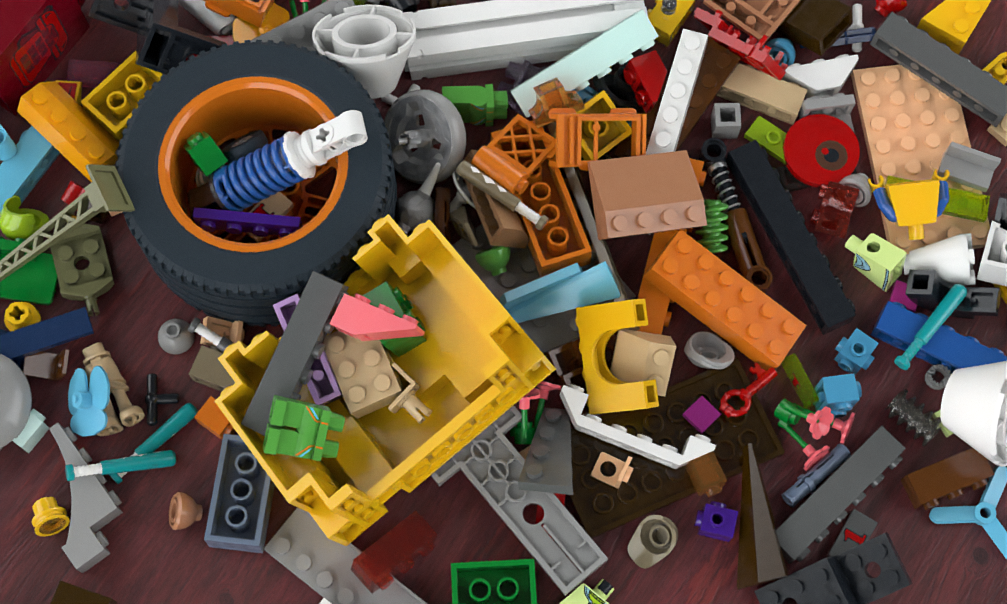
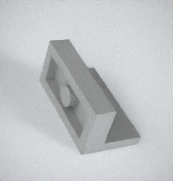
(968, 166)

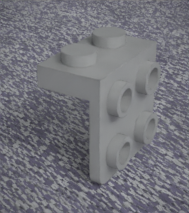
(837, 105)

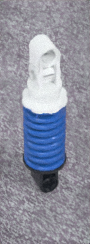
(278, 165)

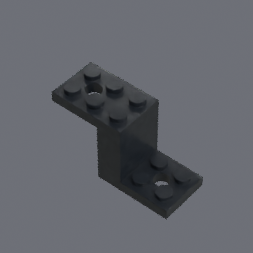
(159, 38)

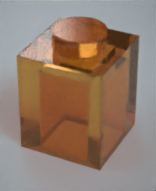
(706, 474)

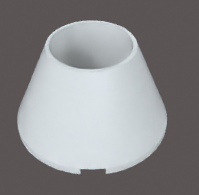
(368, 43)
(977, 409)

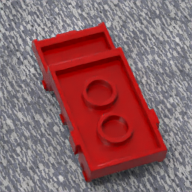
(749, 51)

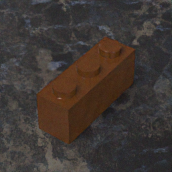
(947, 479)

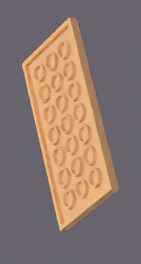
(905, 135)

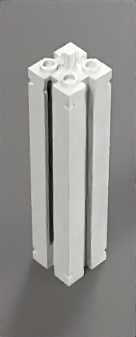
(503, 31)

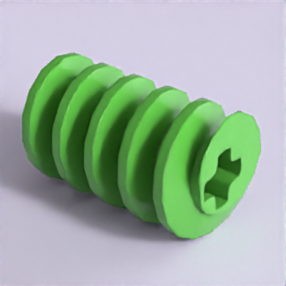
(712, 231)

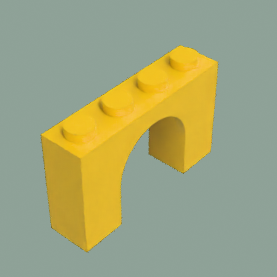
(595, 328)

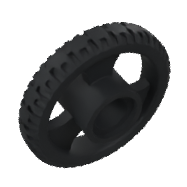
(617, 89)

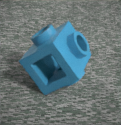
(855, 352)

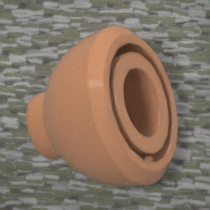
(183, 511)

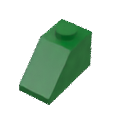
(204, 152)

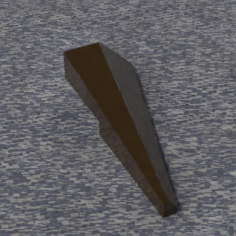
(759, 547)

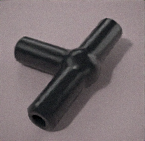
(152, 399)

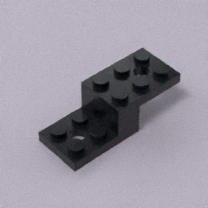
(843, 577)

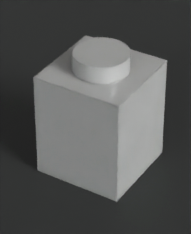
(725, 120)

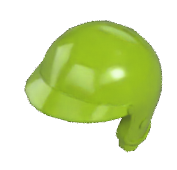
(20, 222)

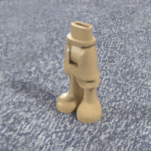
(129, 415)

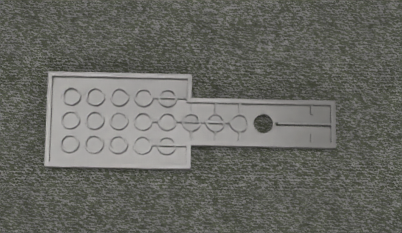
(494, 470)

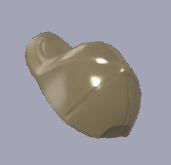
(652, 540)

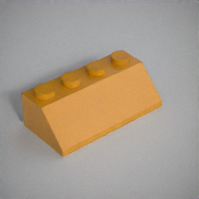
(68, 126)

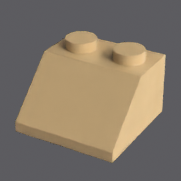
(643, 357)

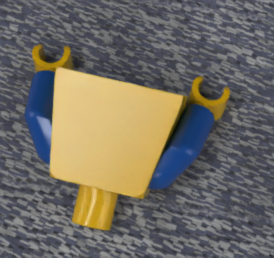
(913, 202)

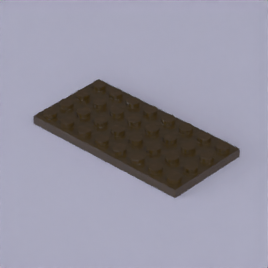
(653, 483)

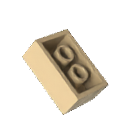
(363, 372)

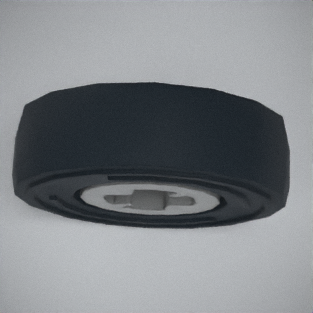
(244, 145)

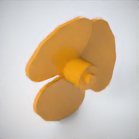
(244, 30)

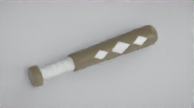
(499, 193)

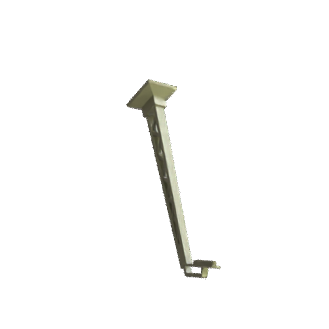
(105, 194)

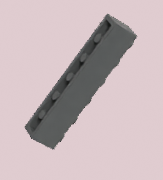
(942, 68)
(297, 348)
(837, 493)

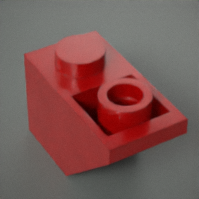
(646, 77)

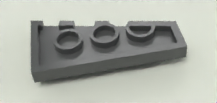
(550, 455)

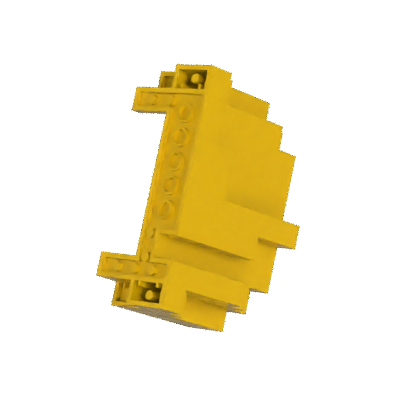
(466, 371)

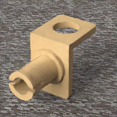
(408, 399)

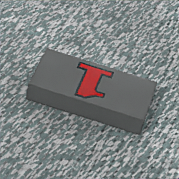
(853, 533)

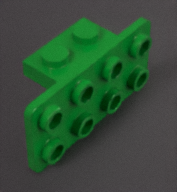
(33, 281)

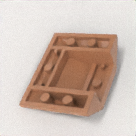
(754, 16)

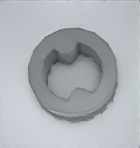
(929, 380)

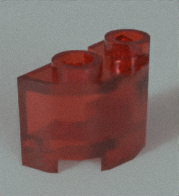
(834, 209)

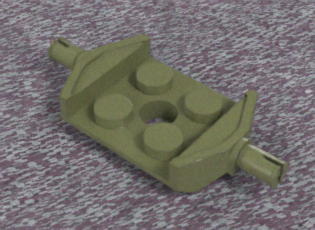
(87, 284)

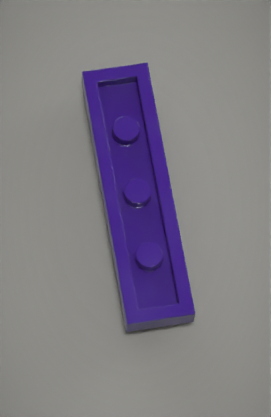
(238, 222)

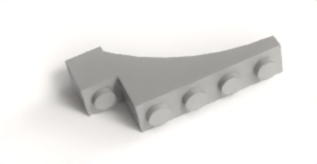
(90, 506)

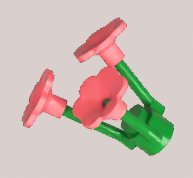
(820, 422)
(525, 430)

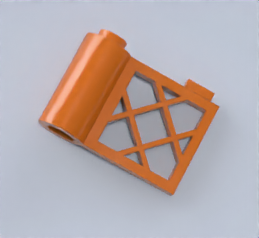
(500, 164)

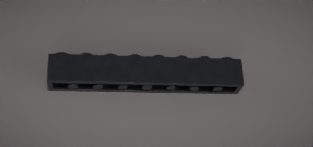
(790, 237)

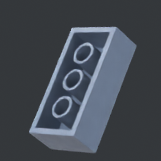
(239, 500)

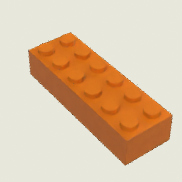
(563, 237)
(724, 301)

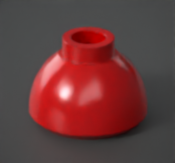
(885, 7)

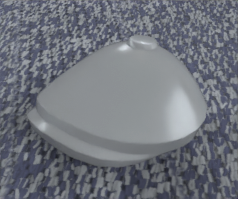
(708, 351)

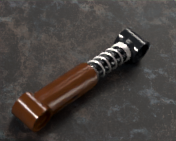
(739, 226)

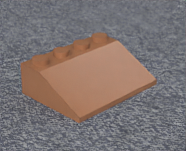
(645, 195)

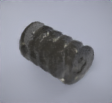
(914, 417)

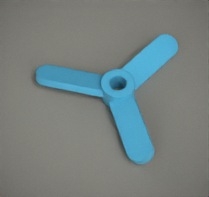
(972, 514)

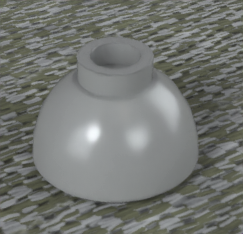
(860, 182)
(175, 337)

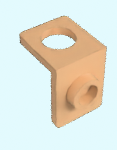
(623, 470)

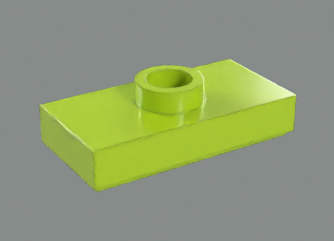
(767, 136)

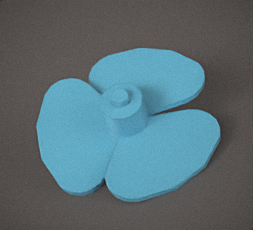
(88, 404)

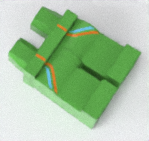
(477, 103)
(309, 431)

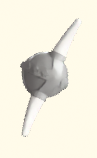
(417, 206)

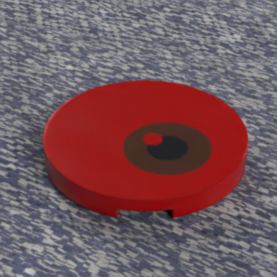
(820, 150)

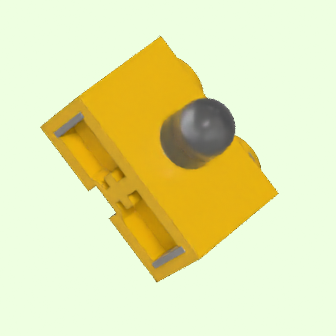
(669, 17)

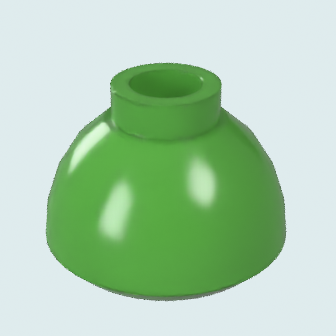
(494, 259)

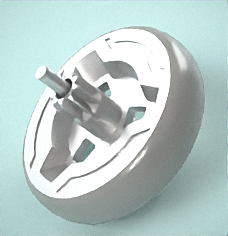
(441, 126)

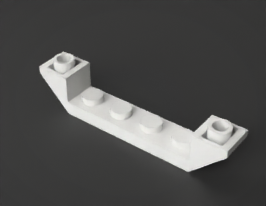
(574, 402)

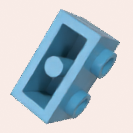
(838, 393)

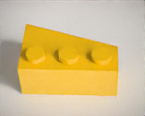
(953, 21)

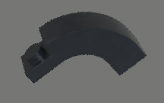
(929, 289)

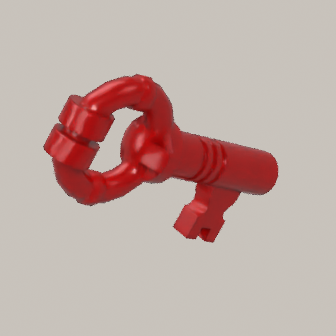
(746, 394)

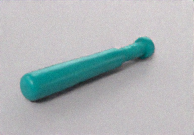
(934, 322)

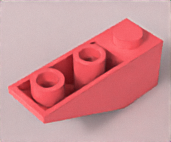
(367, 323)

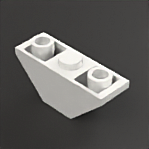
(822, 76)

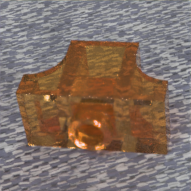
(552, 95)

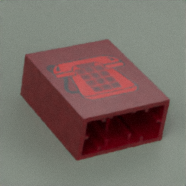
(34, 42)

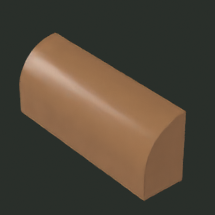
(499, 222)

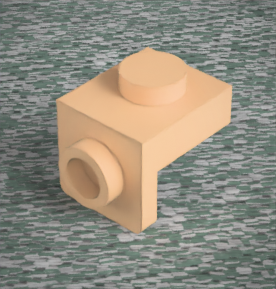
(231, 330)

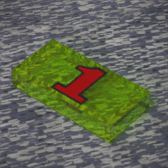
(800, 381)

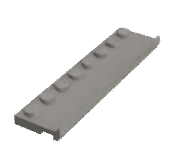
(327, 564)

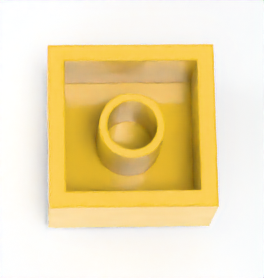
(610, 131)

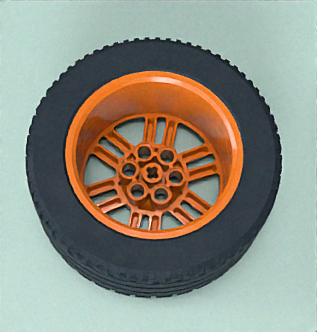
(229, 96)

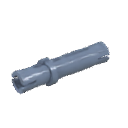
(808, 482)

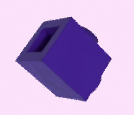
(716, 521)

